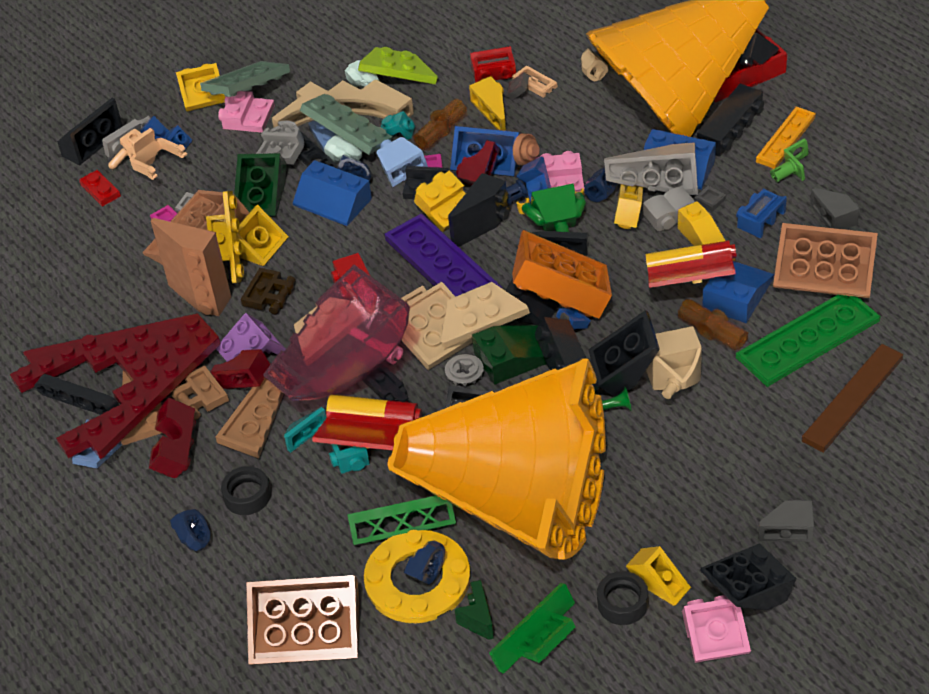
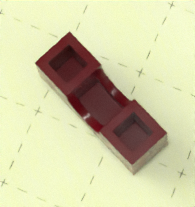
(171, 454)

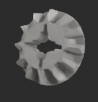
(466, 362)

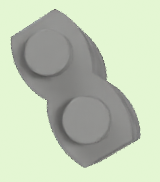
(663, 209)

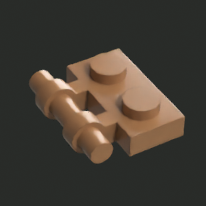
(205, 388)

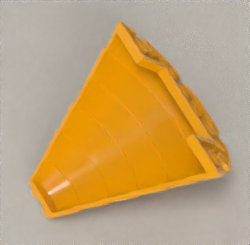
(680, 54)
(516, 457)

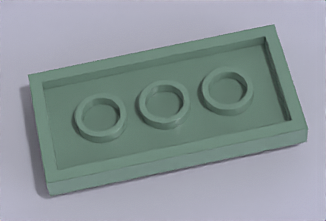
(245, 78)
(345, 123)

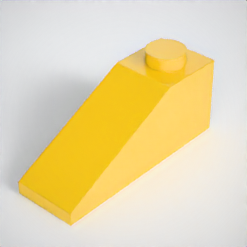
(489, 101)
(628, 206)
(698, 225)

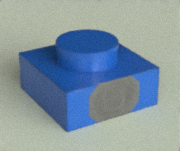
(576, 318)

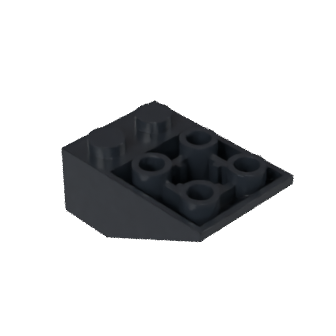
(751, 578)

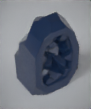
(354, 167)
(597, 187)
(191, 529)
(426, 562)

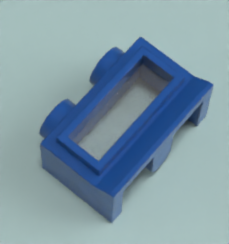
(760, 210)

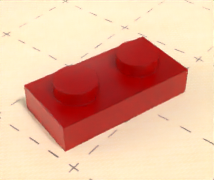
(99, 188)

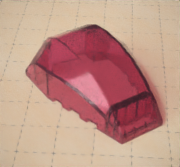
(342, 340)

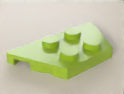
(397, 64)

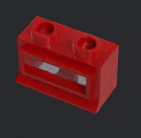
(495, 63)

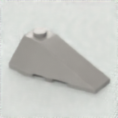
(656, 168)

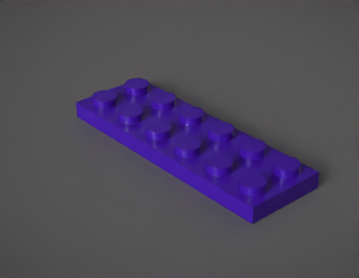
(437, 256)

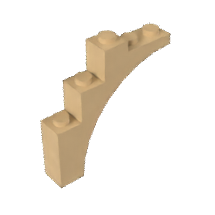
(372, 100)

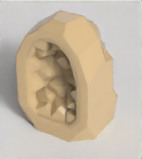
(593, 65)

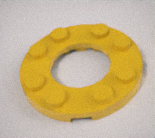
(421, 607)

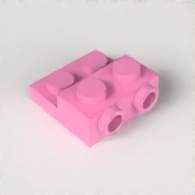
(246, 112)
(564, 169)
(715, 629)

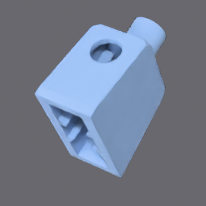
(396, 156)

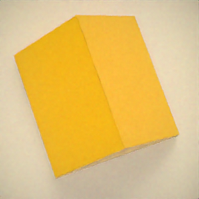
(259, 237)

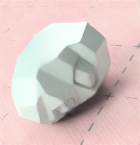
(359, 78)
(338, 146)

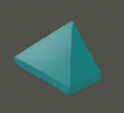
(304, 429)

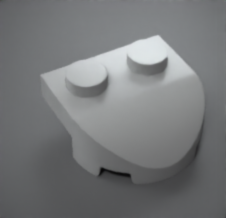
(284, 140)

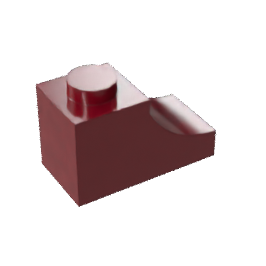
(480, 163)
(243, 370)

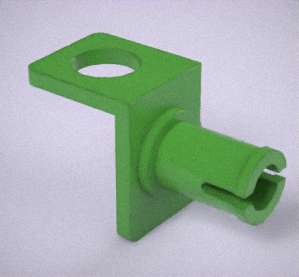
(791, 164)

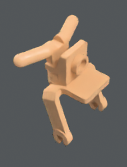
(142, 151)

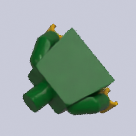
(554, 207)

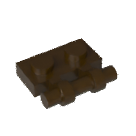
(262, 287)

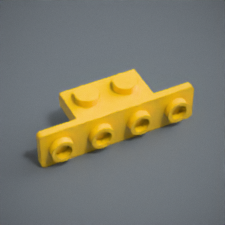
(226, 230)

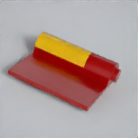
(690, 263)
(364, 421)

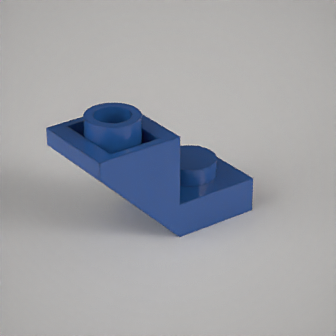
(174, 135)

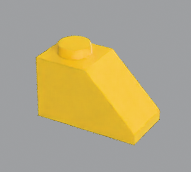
(659, 574)

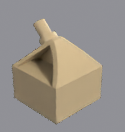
(677, 361)

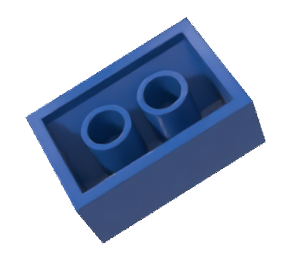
(471, 140)
(704, 150)
(332, 193)

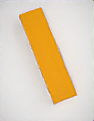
(785, 136)

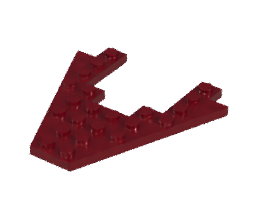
(152, 357)

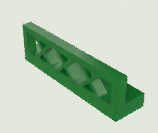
(397, 510)

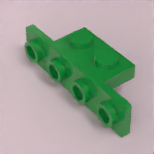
(537, 631)

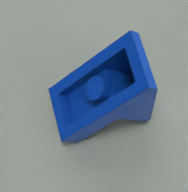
(535, 176)

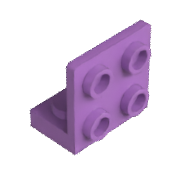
(248, 335)

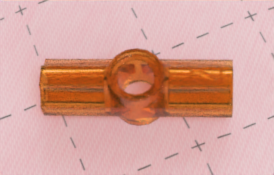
(439, 124)
(713, 324)

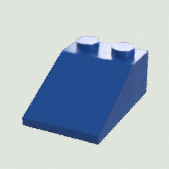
(737, 293)

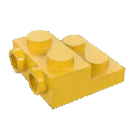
(190, 87)
(439, 198)

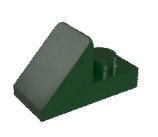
(476, 615)

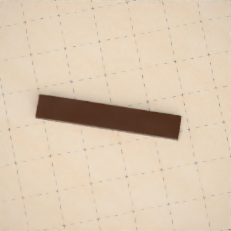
(852, 398)

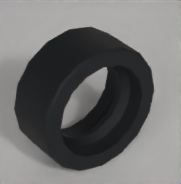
(248, 505)
(623, 615)

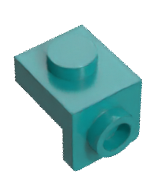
(399, 123)
(349, 459)

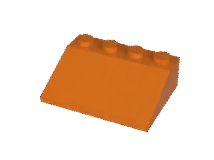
(561, 275)

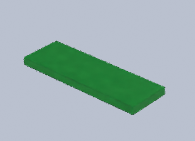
(807, 338)

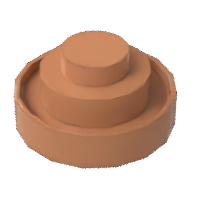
(525, 149)

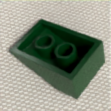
(260, 181)
(508, 351)

